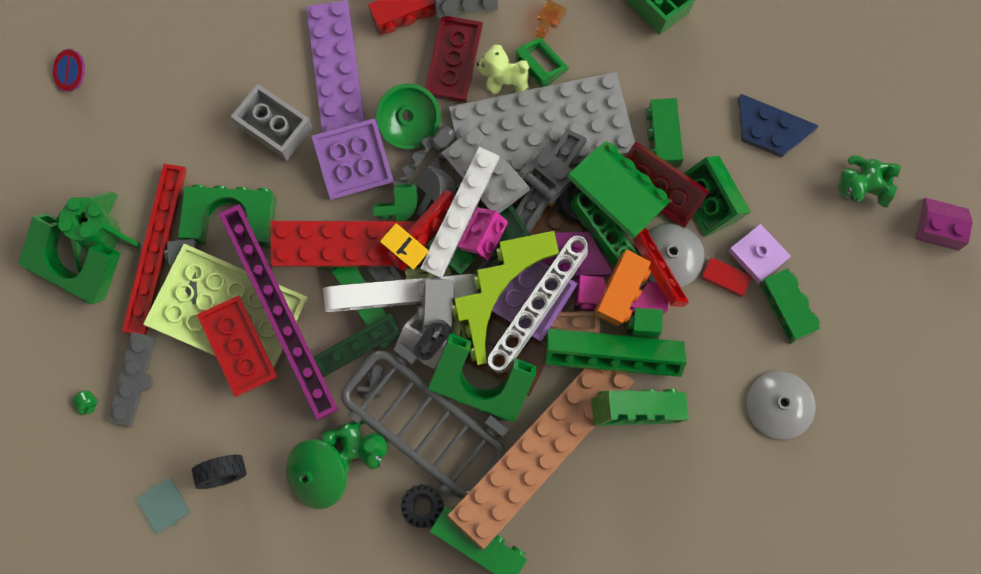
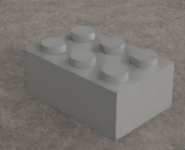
(272, 122)

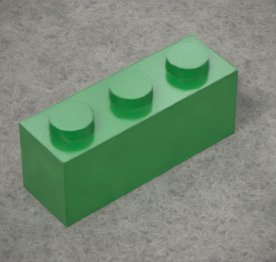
(665, 130)
(790, 305)

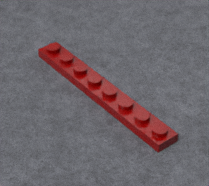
(153, 249)

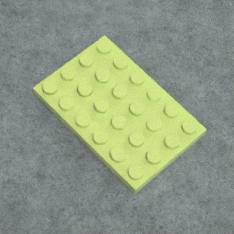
(216, 283)

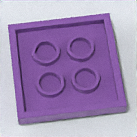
(352, 158)
(519, 291)

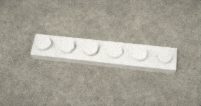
(460, 212)

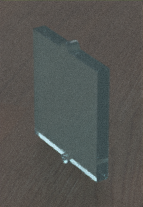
(163, 505)

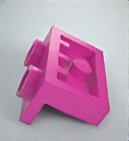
(483, 232)

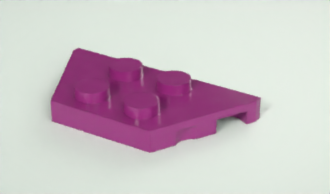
(593, 264)

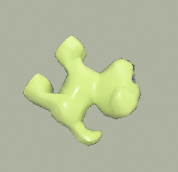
(500, 72)

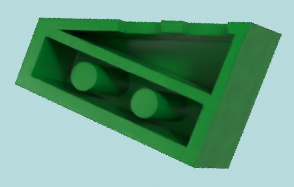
(661, 13)

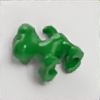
(874, 179)
(370, 448)

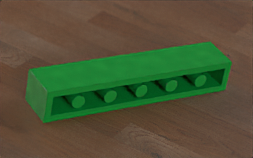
(615, 352)

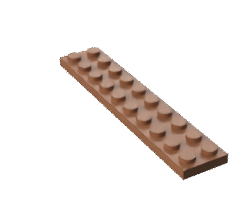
(533, 457)

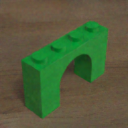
(202, 202)
(42, 258)
(501, 401)

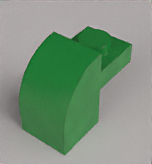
(404, 204)

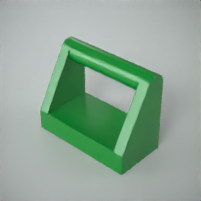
(535, 70)

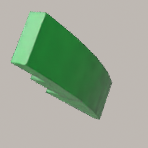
(349, 276)

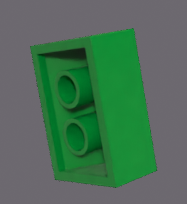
(723, 203)

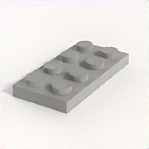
(505, 183)

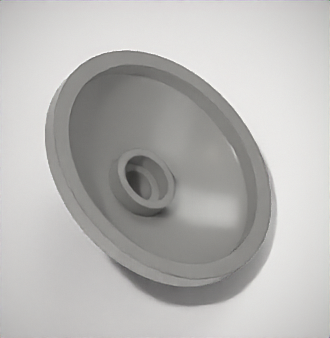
(690, 253)
(770, 416)

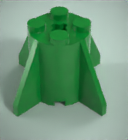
(89, 223)

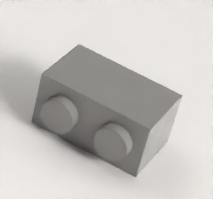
(435, 301)

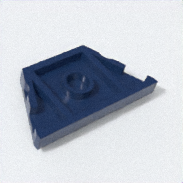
(771, 127)

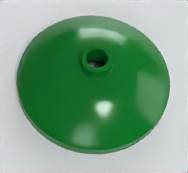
(422, 119)
(324, 471)

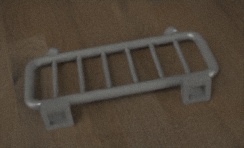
(398, 363)

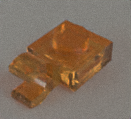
(549, 16)

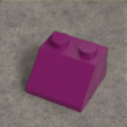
(944, 224)

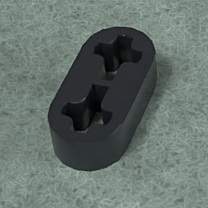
(436, 343)

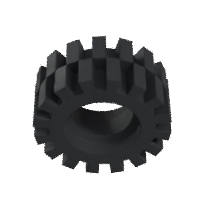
(409, 499)

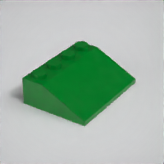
(619, 188)

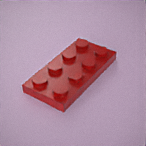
(237, 346)

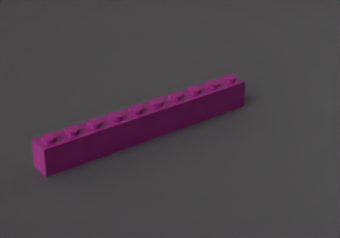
(278, 313)

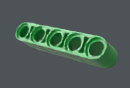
(599, 233)

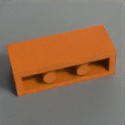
(623, 288)

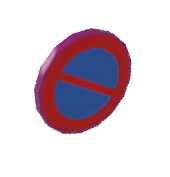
(68, 70)

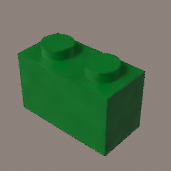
(645, 323)

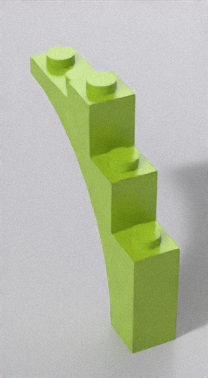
(517, 256)

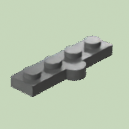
(132, 379)

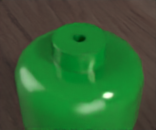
(84, 402)

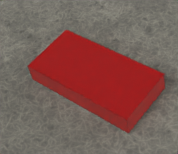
(726, 277)

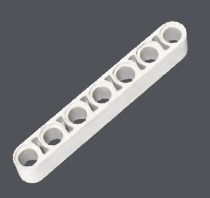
(388, 293)
(539, 293)

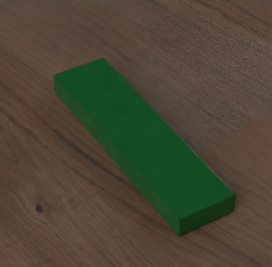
(357, 345)

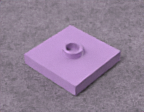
(759, 253)

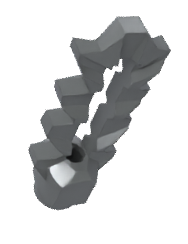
(439, 142)

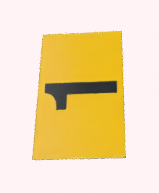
(404, 246)

